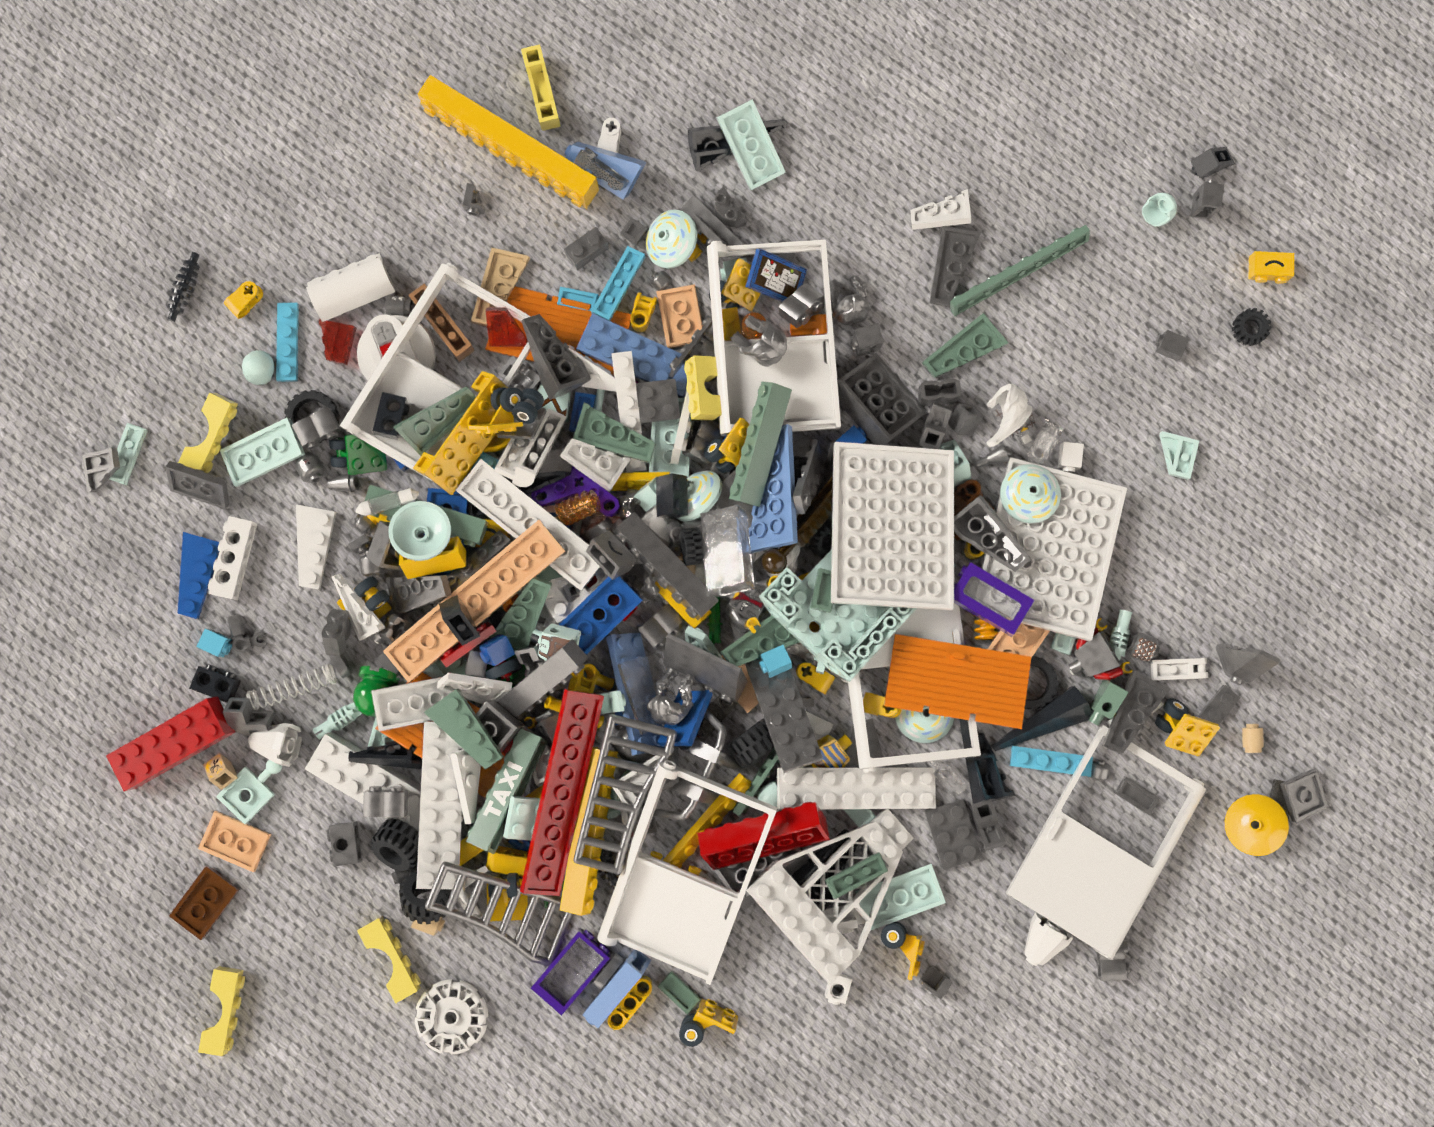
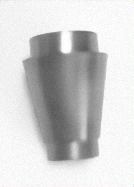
(345, 483)

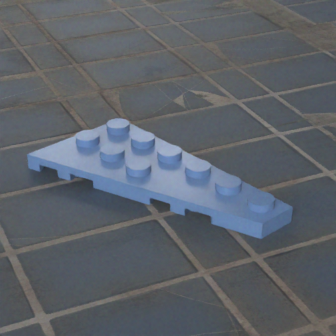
(775, 520)

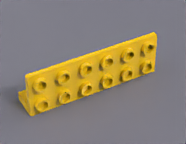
(462, 445)

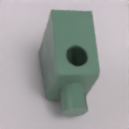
(1109, 693)

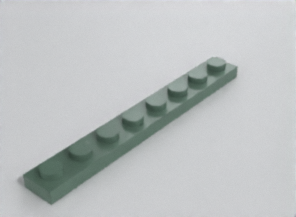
(1020, 270)

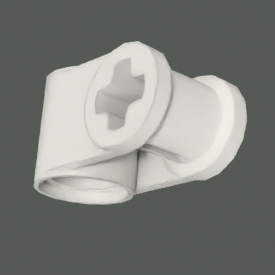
(610, 140)

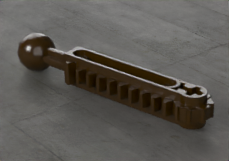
(818, 512)

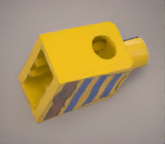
(833, 752)

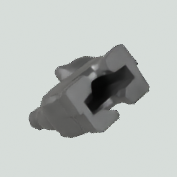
(393, 626)

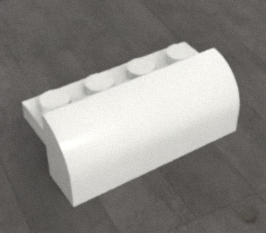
(350, 287)
(526, 456)

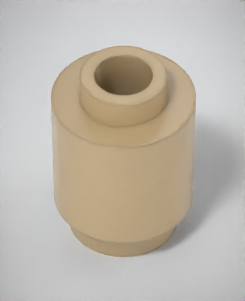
(1252, 738)

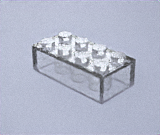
(727, 551)

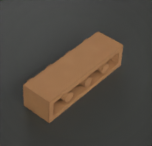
(445, 326)

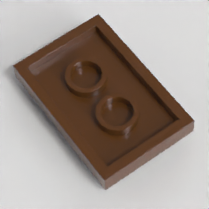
(204, 902)

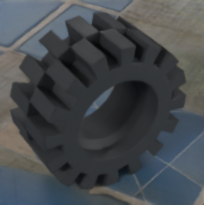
(1259, 318)
(816, 540)
(692, 546)

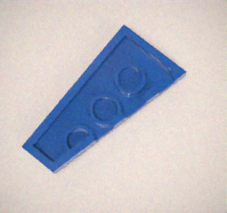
(195, 573)

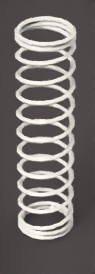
(326, 670)

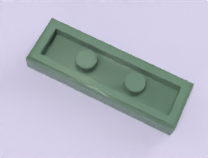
(856, 875)

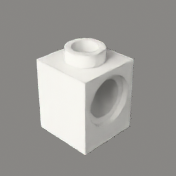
(1070, 456)
(833, 998)

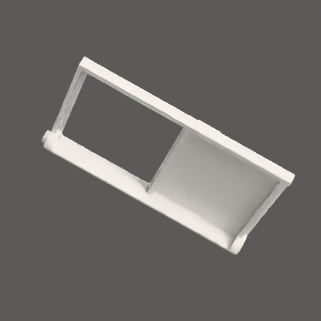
(805, 367)
(411, 379)
(924, 624)
(1087, 880)
(668, 908)

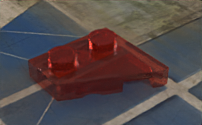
(503, 329)
(337, 341)

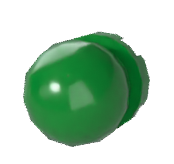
(371, 681)

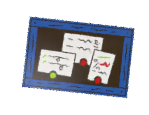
(774, 276)

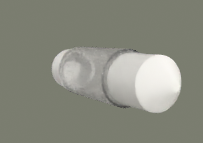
(387, 502)

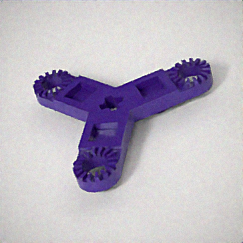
(567, 488)

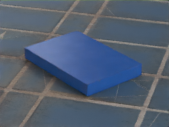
(689, 726)

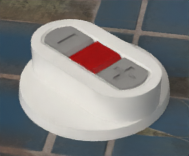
(379, 336)

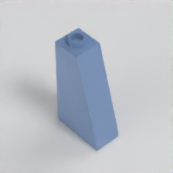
(622, 164)
(616, 988)

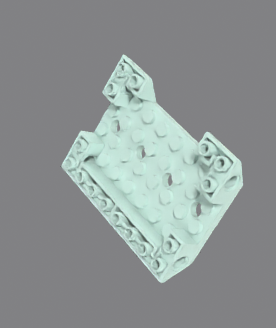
(846, 634)

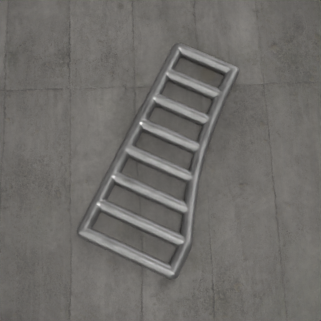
(641, 790)
(484, 924)

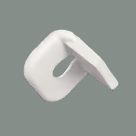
(463, 897)

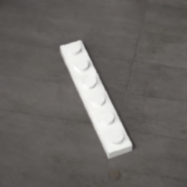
(627, 399)

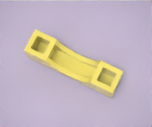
(540, 87)
(219, 413)
(403, 981)
(226, 985)

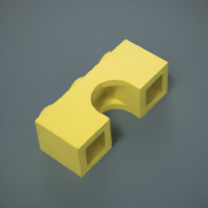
(702, 403)

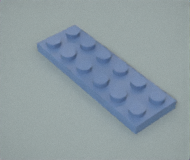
(650, 358)
(624, 649)

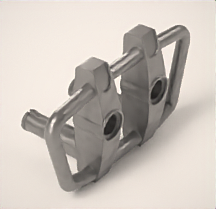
(714, 756)

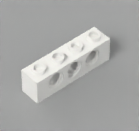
(237, 568)

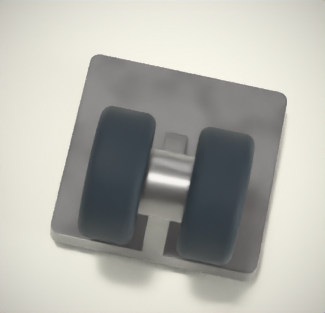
(529, 413)

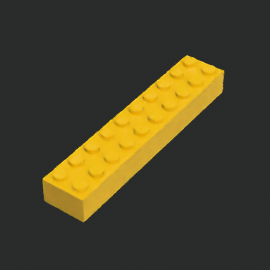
(508, 142)

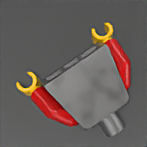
(1097, 657)

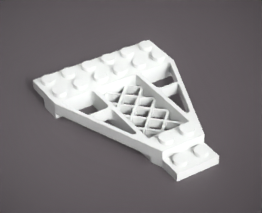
(802, 919)

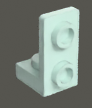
(613, 702)

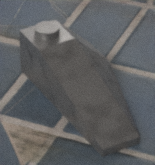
(556, 365)
(986, 531)
(1244, 664)

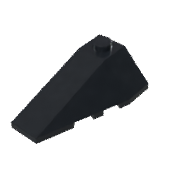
(810, 867)

